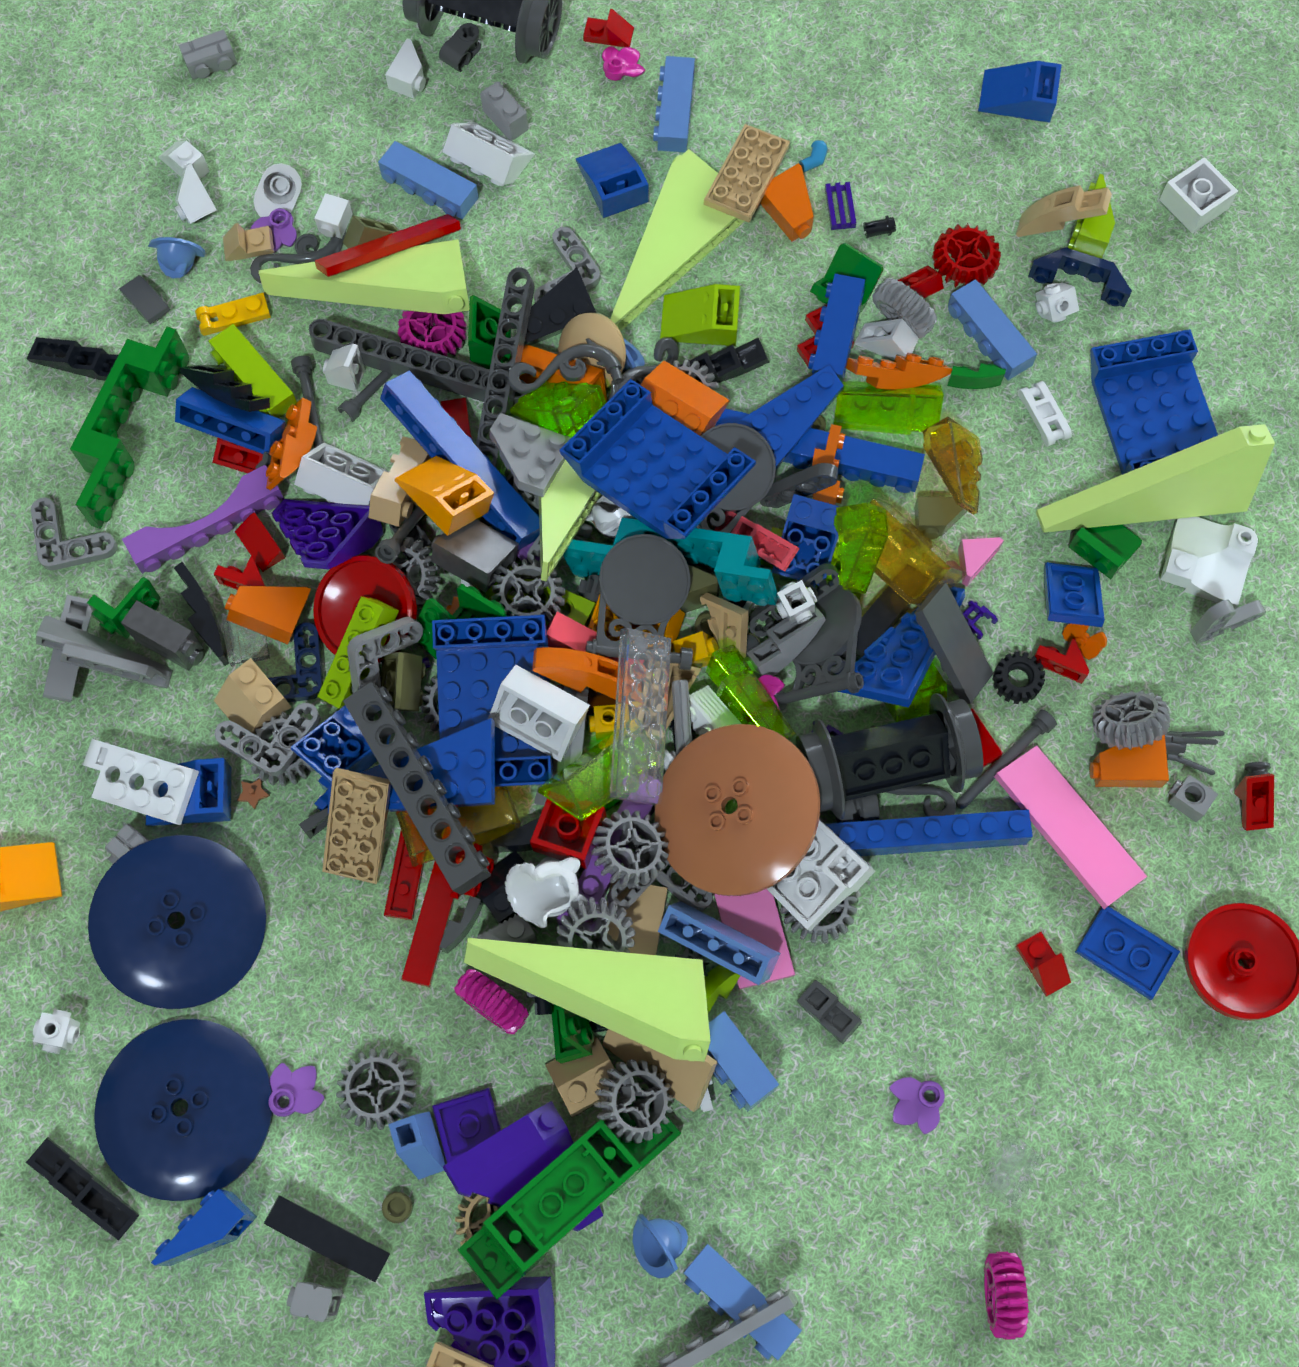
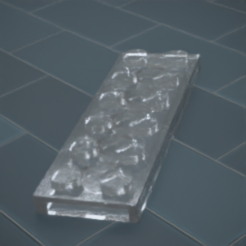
(640, 717)

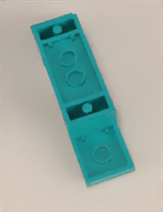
(729, 554)

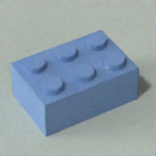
(738, 1064)

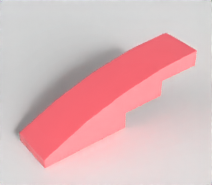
(768, 545)

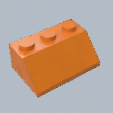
(684, 398)

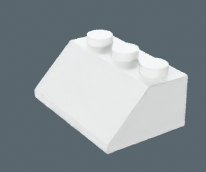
(486, 152)
(341, 477)
(538, 712)

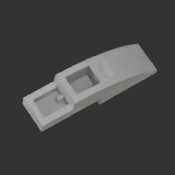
(61, 675)

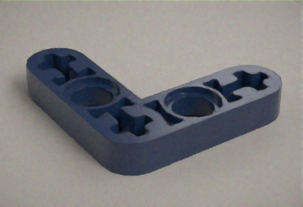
(303, 674)

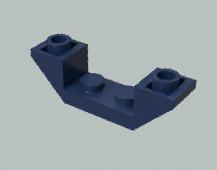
(1095, 269)

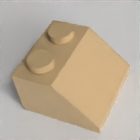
(250, 697)
(580, 1078)

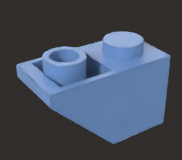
(418, 1144)

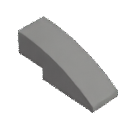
(784, 644)

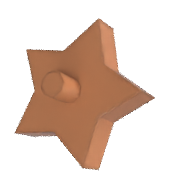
(252, 793)

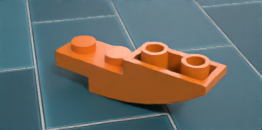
(900, 374)
(835, 441)
(295, 443)
(577, 669)

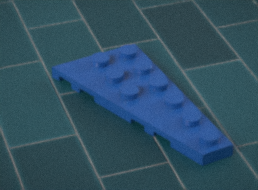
(794, 412)
(898, 661)
(460, 762)

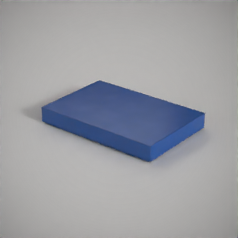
(1073, 594)
(1127, 952)

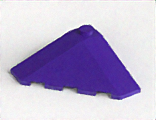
(326, 531)
(513, 1158)
(501, 1332)

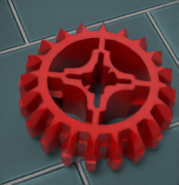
(963, 247)

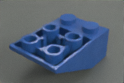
(1021, 90)
(614, 179)
(813, 531)
(336, 745)
(210, 795)
(214, 1225)

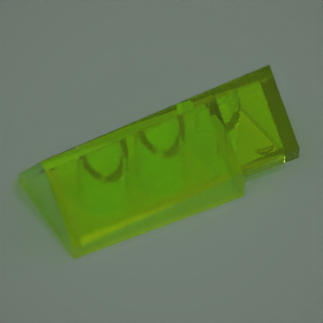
(887, 410)
(744, 693)
(584, 783)

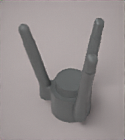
(1177, 742)

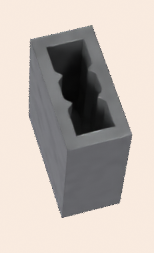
(475, 554)
(163, 636)

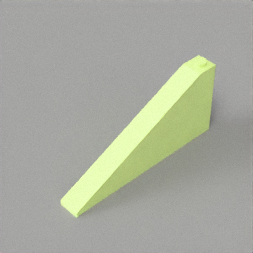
(675, 238)
(414, 279)
(1194, 482)
(562, 515)
(633, 994)

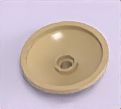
(600, 331)

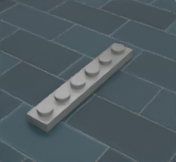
(727, 1333)

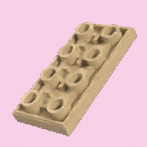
(746, 173)
(356, 825)
(646, 918)
(687, 1077)

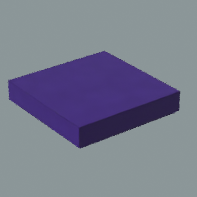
(466, 1122)

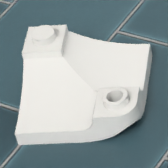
(1209, 558)
(822, 878)

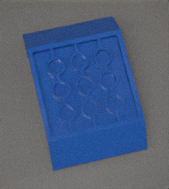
(1150, 397)
(653, 463)
(471, 665)

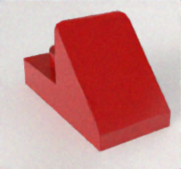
(613, 31)
(234, 577)
(1068, 665)
(1257, 801)
(1044, 964)

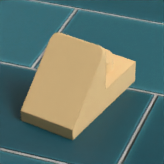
(247, 243)

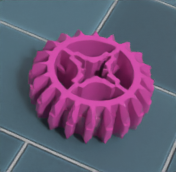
(442, 337)
(491, 1001)
(1006, 1295)

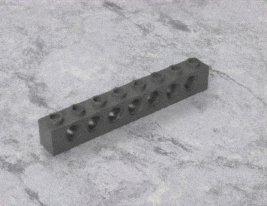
(363, 707)

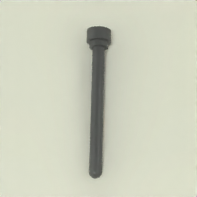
(302, 368)
(354, 405)
(389, 549)
(1041, 723)

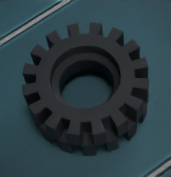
(1022, 663)

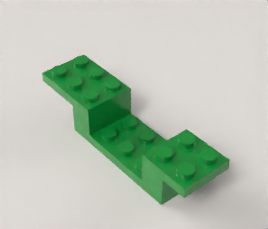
(97, 440)
(557, 1201)

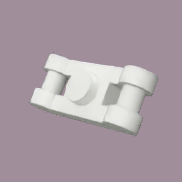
(1045, 413)

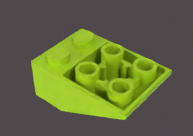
(1093, 233)
(702, 315)

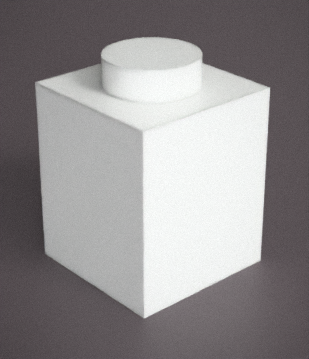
(333, 216)

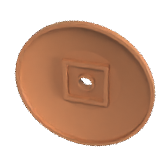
(772, 819)

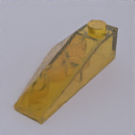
(956, 458)

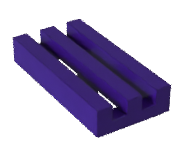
(838, 188)

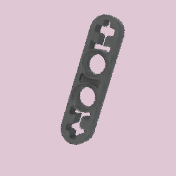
(801, 483)
(825, 587)

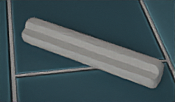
(681, 712)

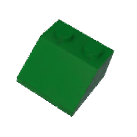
(482, 331)

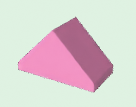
(975, 555)

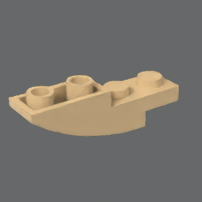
(1063, 206)

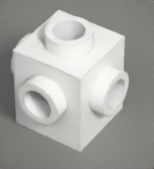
(1057, 301)
(794, 593)
(63, 1038)

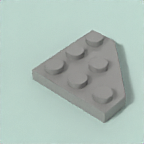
(528, 452)

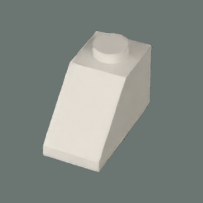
(406, 72)
(182, 154)
(192, 197)
(887, 338)
(345, 367)

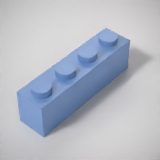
(675, 104)
(428, 180)
(991, 329)
(719, 942)
(733, 1293)

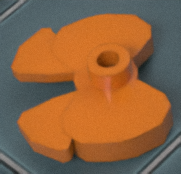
(1089, 646)

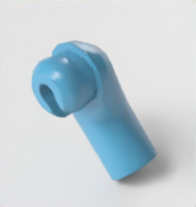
(817, 156)

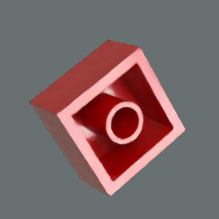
(565, 836)

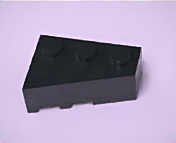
(557, 308)

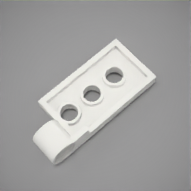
(154, 771)

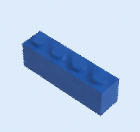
(838, 325)
(247, 429)

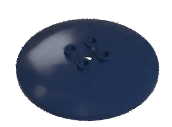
(185, 964)
(224, 1120)

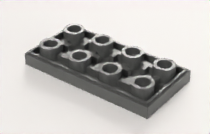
(953, 643)

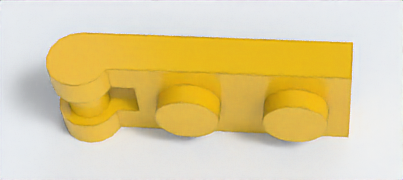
(234, 312)

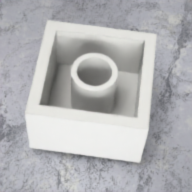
(1198, 195)

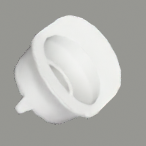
(277, 189)

